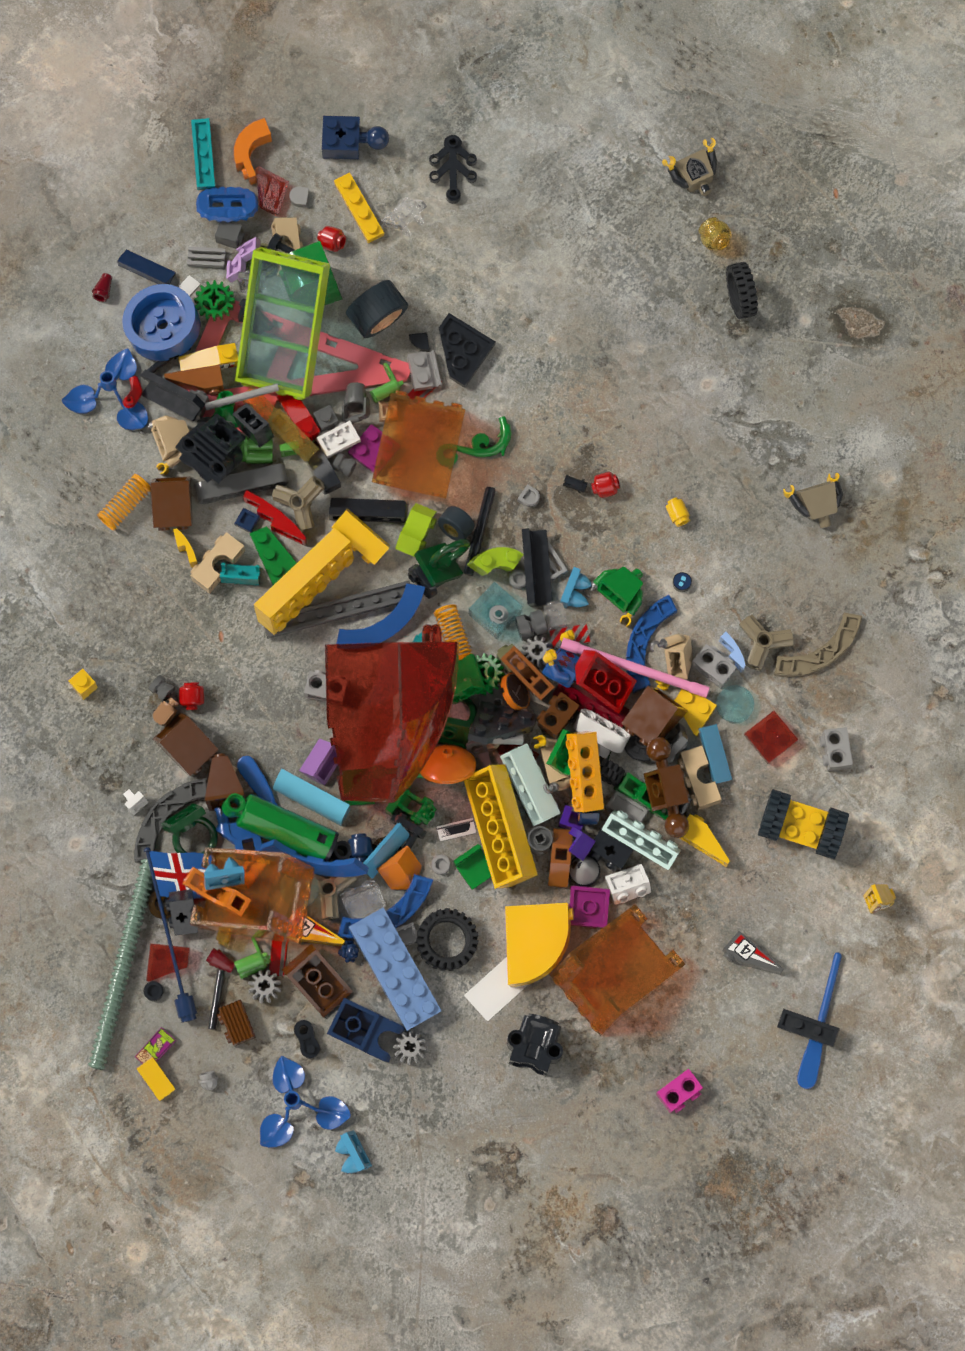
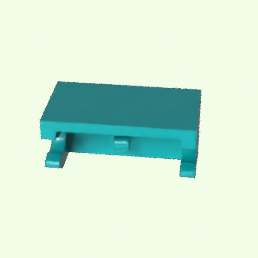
(240, 574)

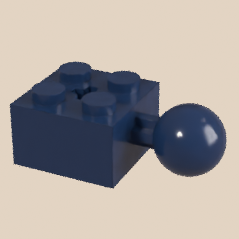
(349, 145)

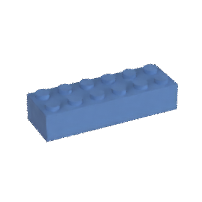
(394, 969)

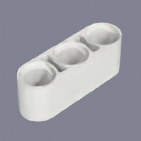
(608, 733)

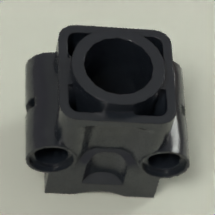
(537, 1038)

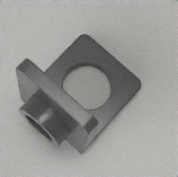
(481, 755)

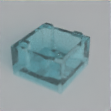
(491, 597)

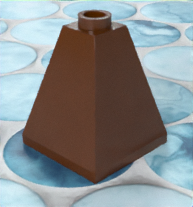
(221, 783)

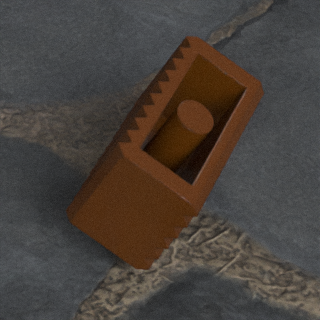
(236, 1022)

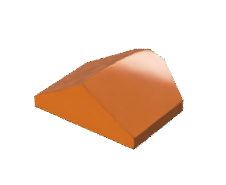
(400, 869)

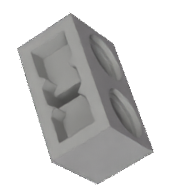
(710, 670)
(316, 693)
(841, 749)

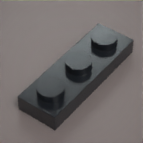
(808, 1028)

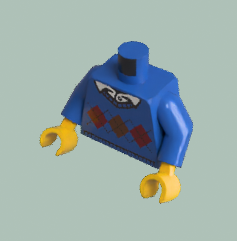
(561, 664)

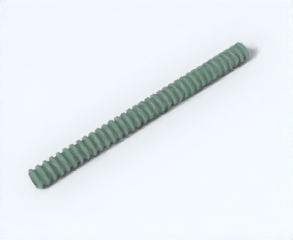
(122, 966)

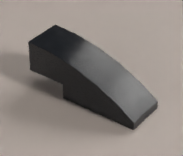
(323, 470)

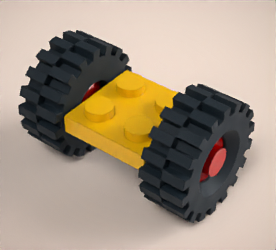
(803, 824)

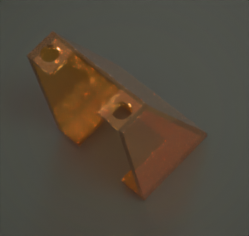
(418, 445)
(277, 891)
(615, 971)

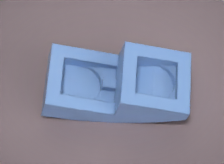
(736, 655)

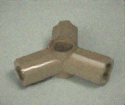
(307, 493)
(759, 652)
(329, 902)

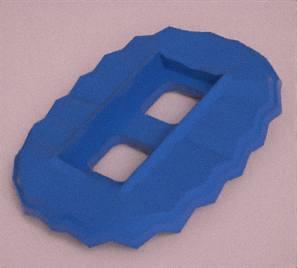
(227, 196)

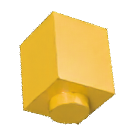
(83, 684)

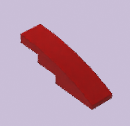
(279, 522)

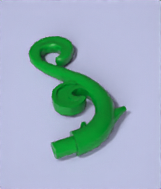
(481, 438)

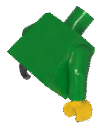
(621, 589)

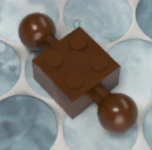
(667, 787)

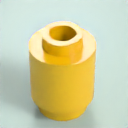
(677, 512)

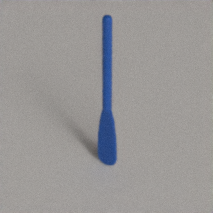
(256, 780)
(811, 1059)

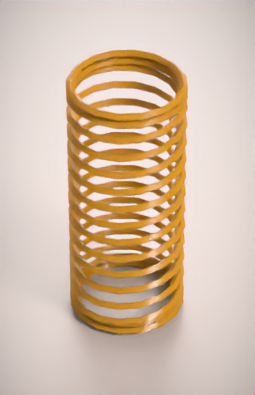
(141, 485)
(437, 614)

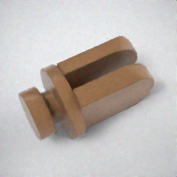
(165, 712)

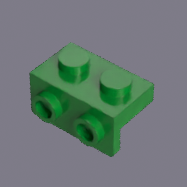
(559, 756)

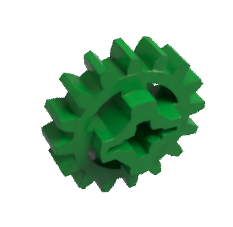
(206, 299)
(492, 669)

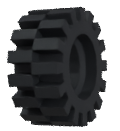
(610, 771)

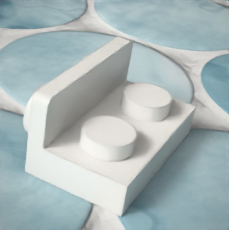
(338, 439)
(628, 884)

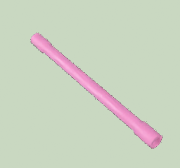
(692, 687)

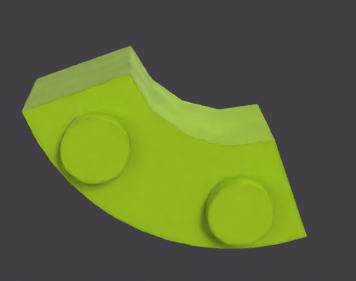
(416, 529)
(495, 558)

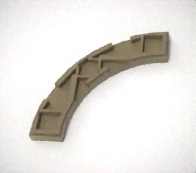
(823, 656)

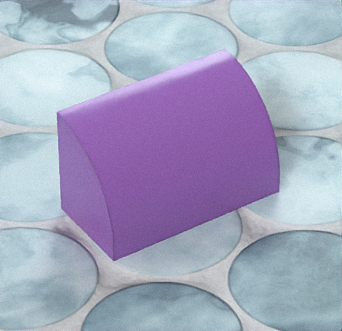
(320, 762)

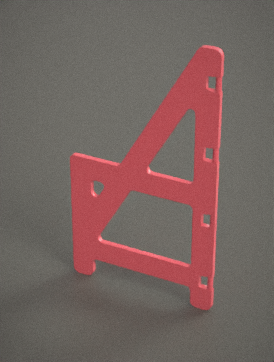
(369, 369)

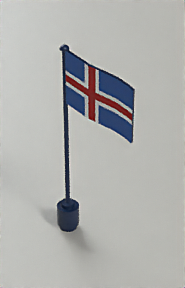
(168, 874)

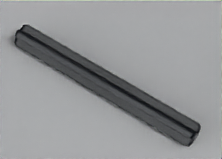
(480, 527)

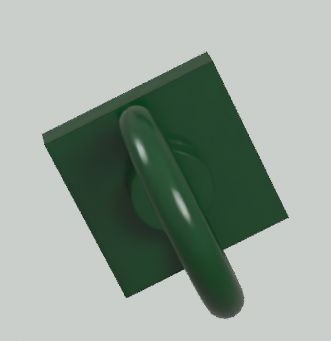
(439, 563)
(457, 730)
(186, 820)

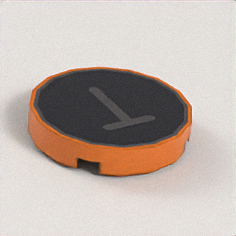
(515, 692)

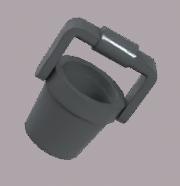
(355, 401)

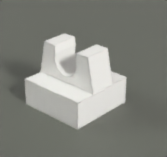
(135, 802)

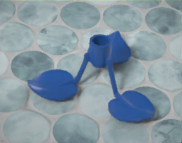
(121, 366)
(287, 1077)

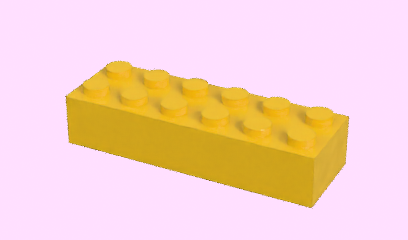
(304, 581)
(500, 826)

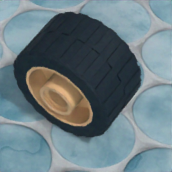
(377, 308)

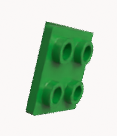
(468, 679)

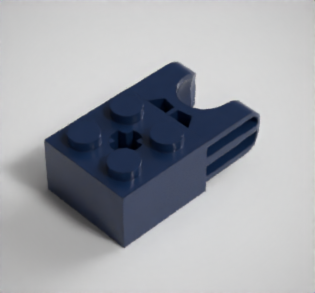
(367, 1034)

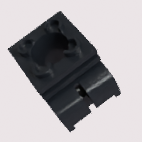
(212, 448)

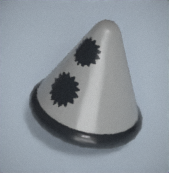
(584, 872)

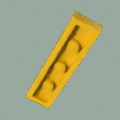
(358, 207)

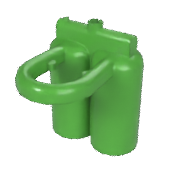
(386, 389)
(254, 455)
(253, 963)

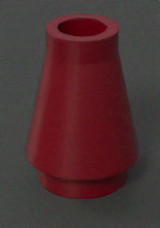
(101, 291)
(220, 960)

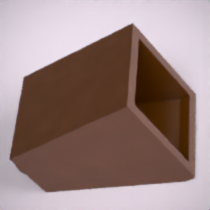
(171, 503)
(653, 715)
(186, 744)

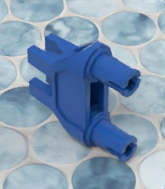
(234, 833)

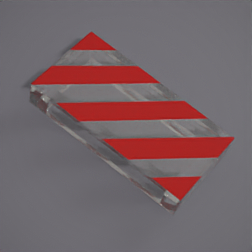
(580, 631)

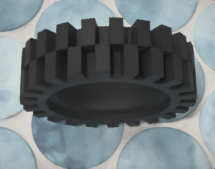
(463, 923)

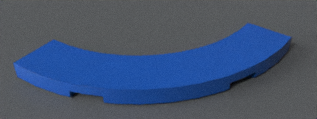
(390, 624)
(642, 633)
(337, 868)
(402, 910)

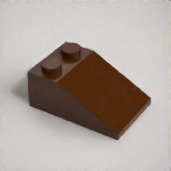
(317, 980)

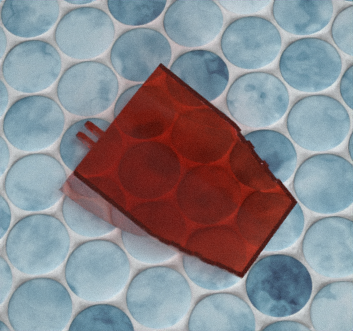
(387, 711)

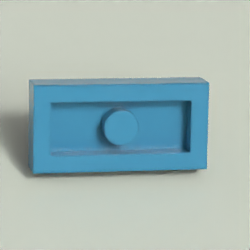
(570, 596)
(229, 876)
(358, 1158)

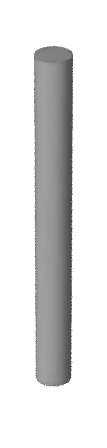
(242, 396)

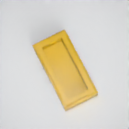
(155, 1078)

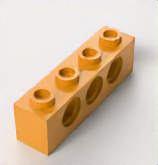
(592, 777)

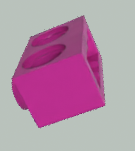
(676, 1087)

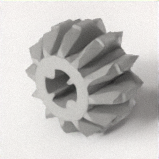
(530, 648)
(268, 991)
(407, 1054)

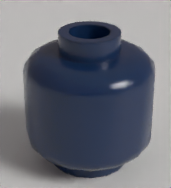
(361, 846)

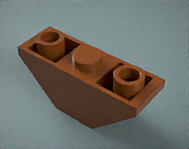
(560, 858)

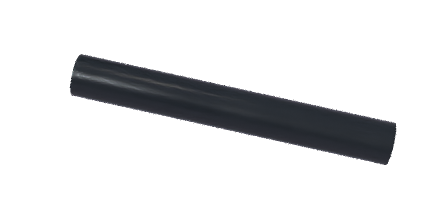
(216, 999)

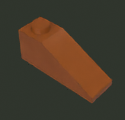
(204, 379)
(527, 673)

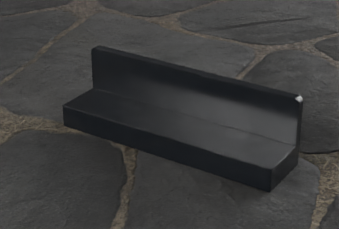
(172, 396)
(369, 509)
(537, 567)

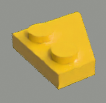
(698, 709)

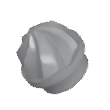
(208, 1080)

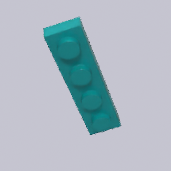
(203, 153)

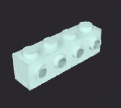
(529, 784)
(640, 839)

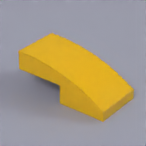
(184, 545)

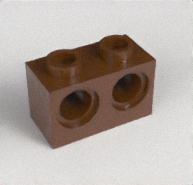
(561, 717)

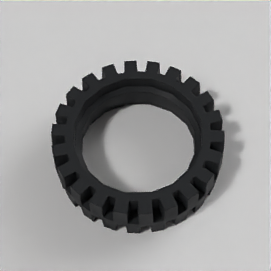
(741, 290)

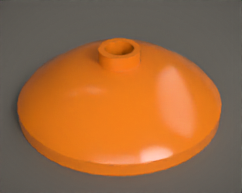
(449, 765)

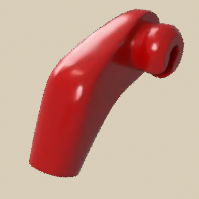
(134, 394)

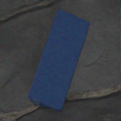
(145, 268)

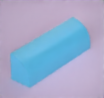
(311, 797)

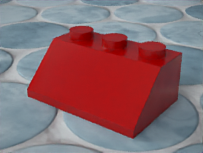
(603, 679)

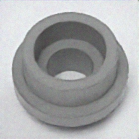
(499, 620)

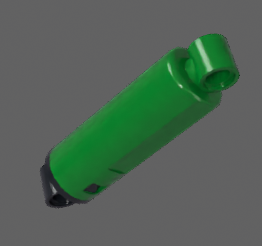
(286, 827)

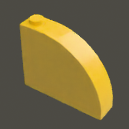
(536, 940)

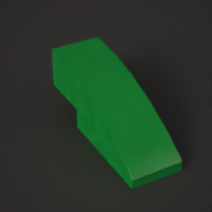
(637, 791)

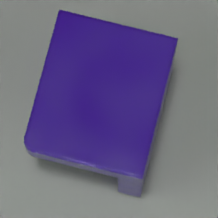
(569, 819)
(581, 844)

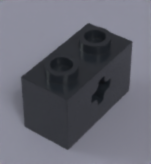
(253, 425)
(620, 850)
(181, 907)

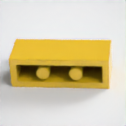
(361, 537)

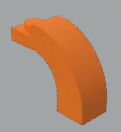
(247, 141)
(224, 897)

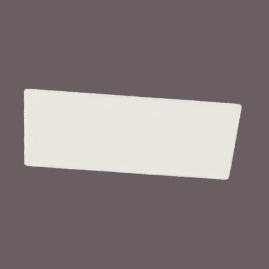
(493, 991)

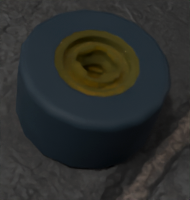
(456, 523)

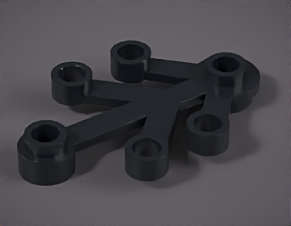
(453, 165)

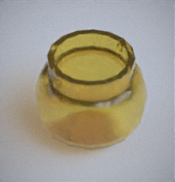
(715, 234)

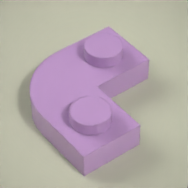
(239, 261)

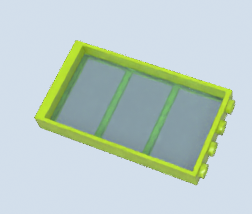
(282, 322)

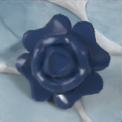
(349, 951)

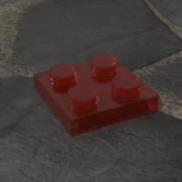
(771, 737)

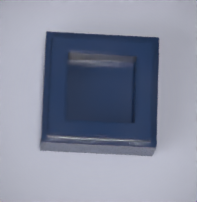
(247, 520)

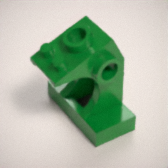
(424, 814)

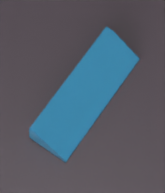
(715, 754)
(386, 849)

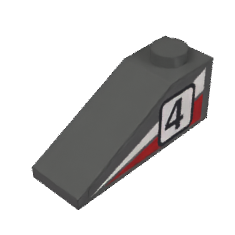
(746, 953)

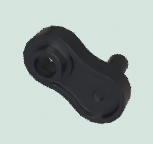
(276, 243)
(417, 575)
(414, 830)
(308, 1044)

